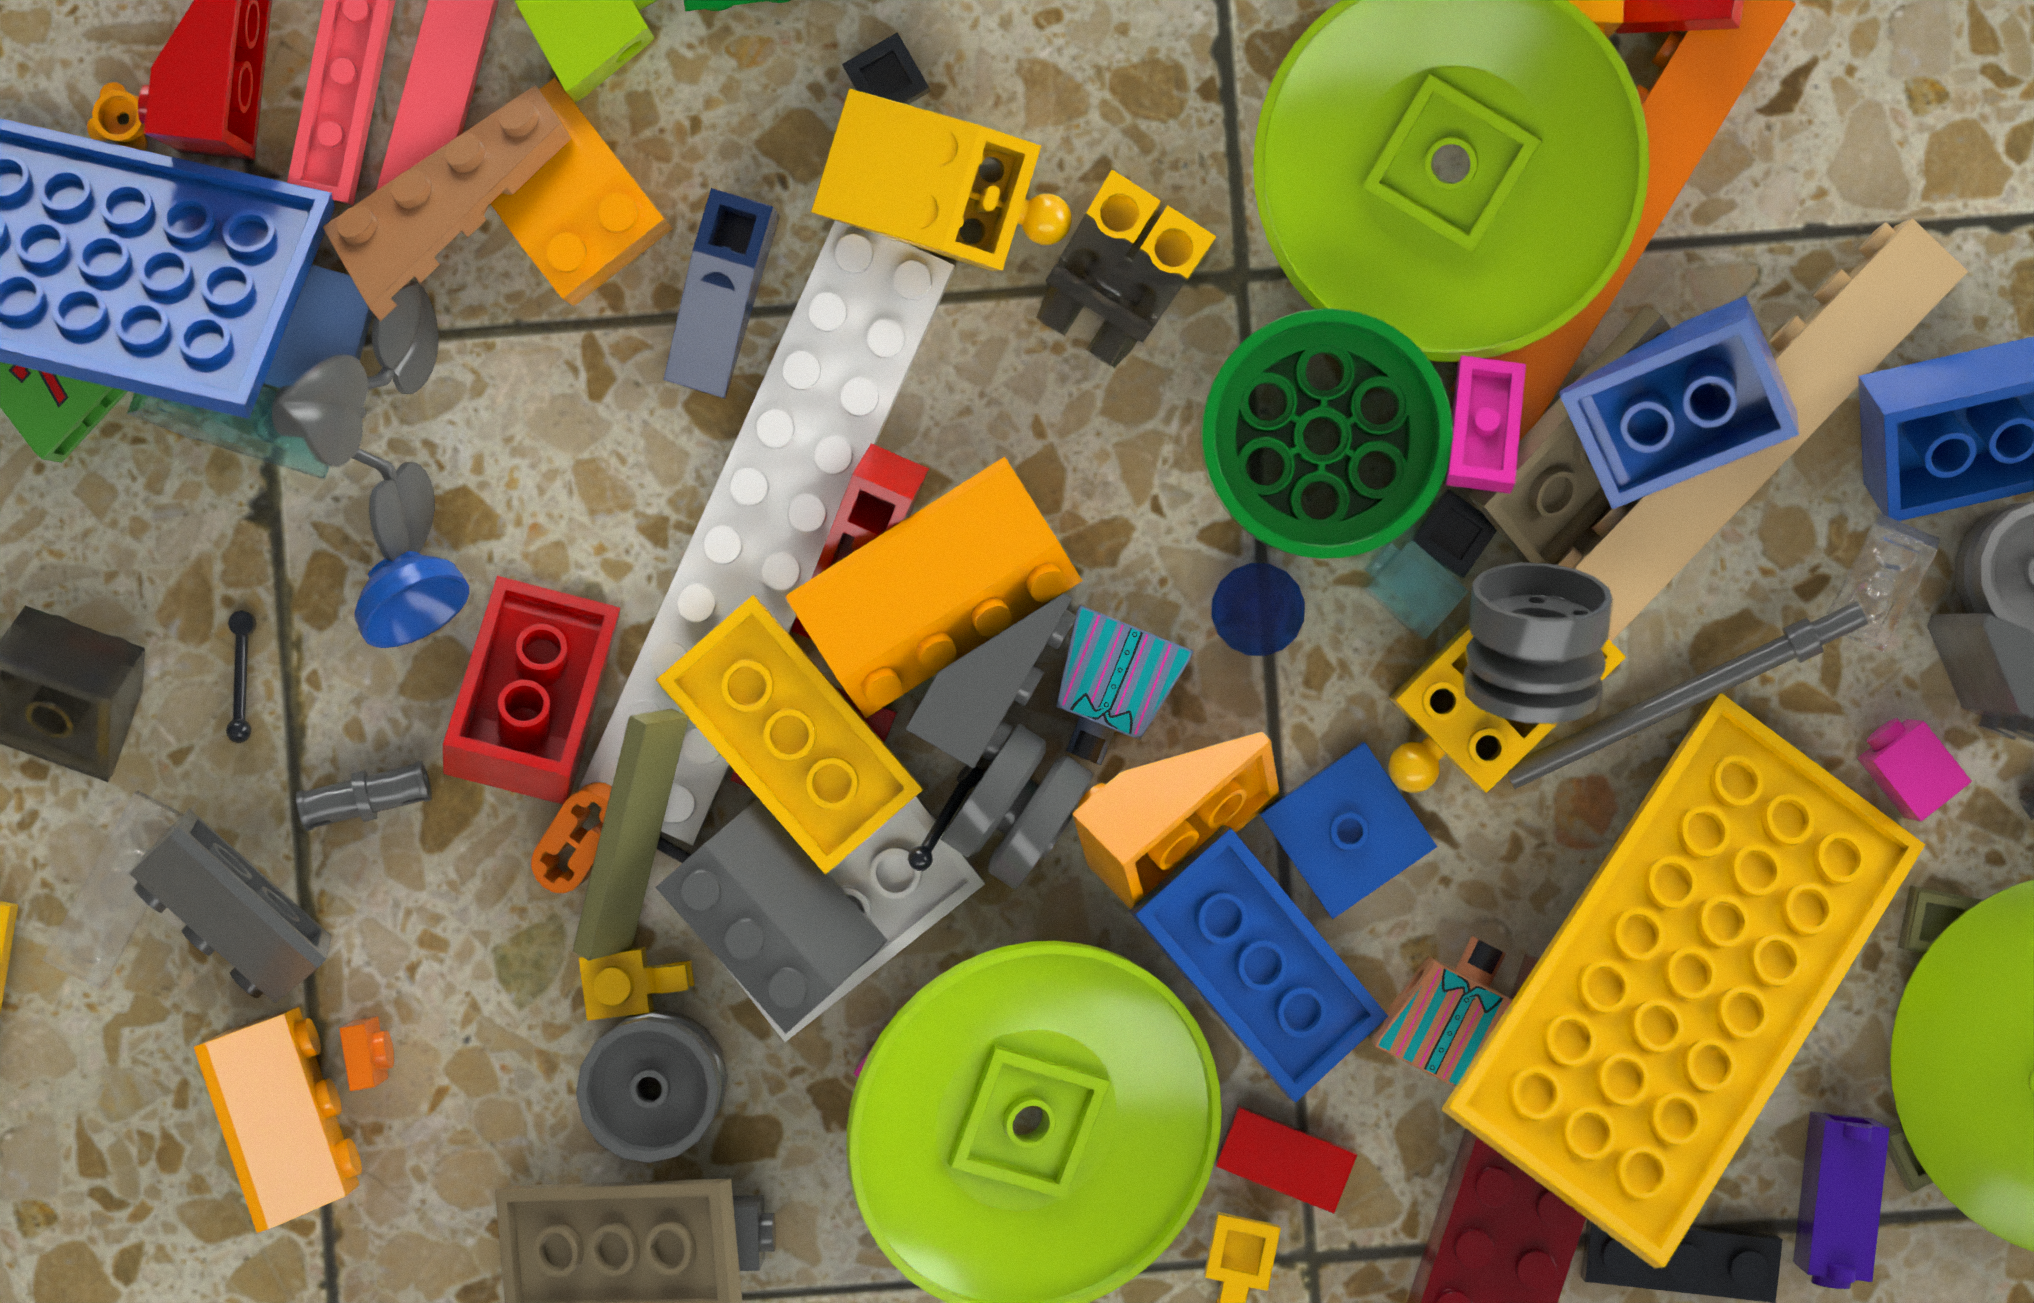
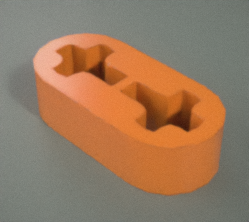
(568, 830)

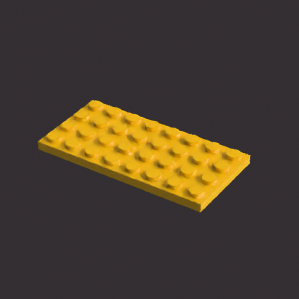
(1684, 980)

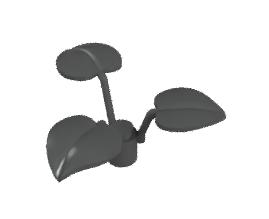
(329, 412)

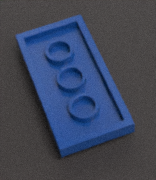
(1258, 963)

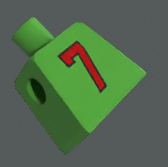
(53, 409)

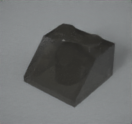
(68, 692)

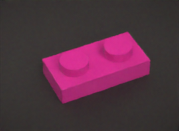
(1486, 424)

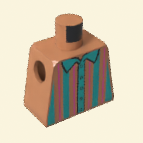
(1445, 1013)

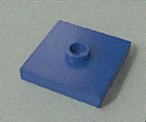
(1348, 830)

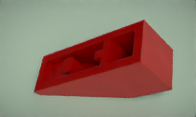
(875, 500)

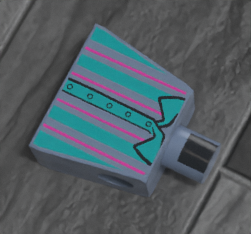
(1115, 680)

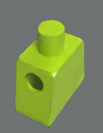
(587, 38)

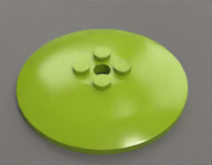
(1469, 261)
(1969, 1063)
(1083, 1195)

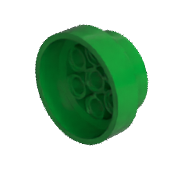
(1413, 440)

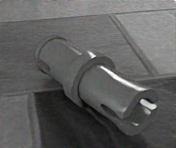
(363, 796)

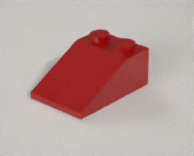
(210, 80)
(530, 691)

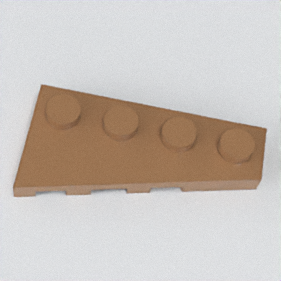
(447, 193)

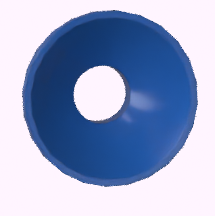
(409, 599)

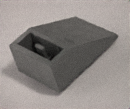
(973, 694)

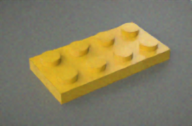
(789, 734)

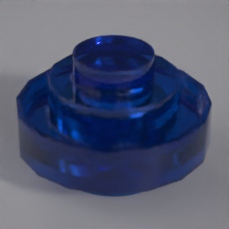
(1257, 609)

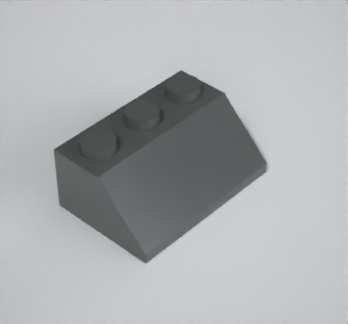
(1989, 669)
(230, 908)
(771, 915)

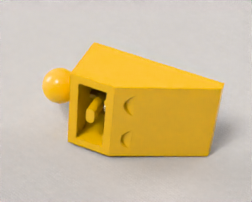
(920, 179)
(1455, 733)

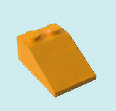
(581, 209)
(1164, 810)

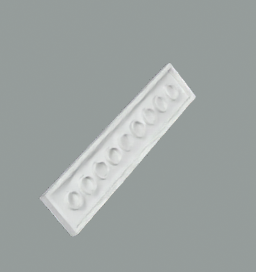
(784, 478)

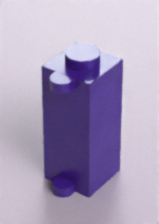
(1840, 1199)

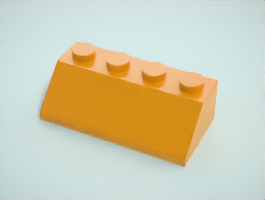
(934, 588)

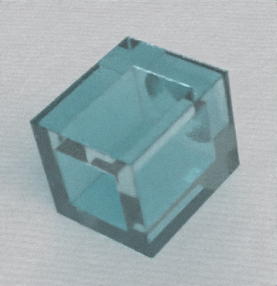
(1413, 587)

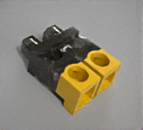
(1109, 284)

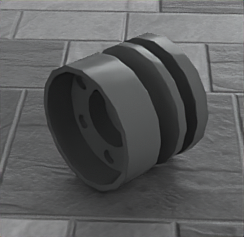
(1537, 642)

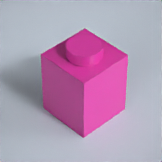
(1912, 767)

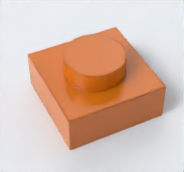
(366, 1053)

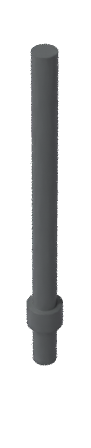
(1800, 641)

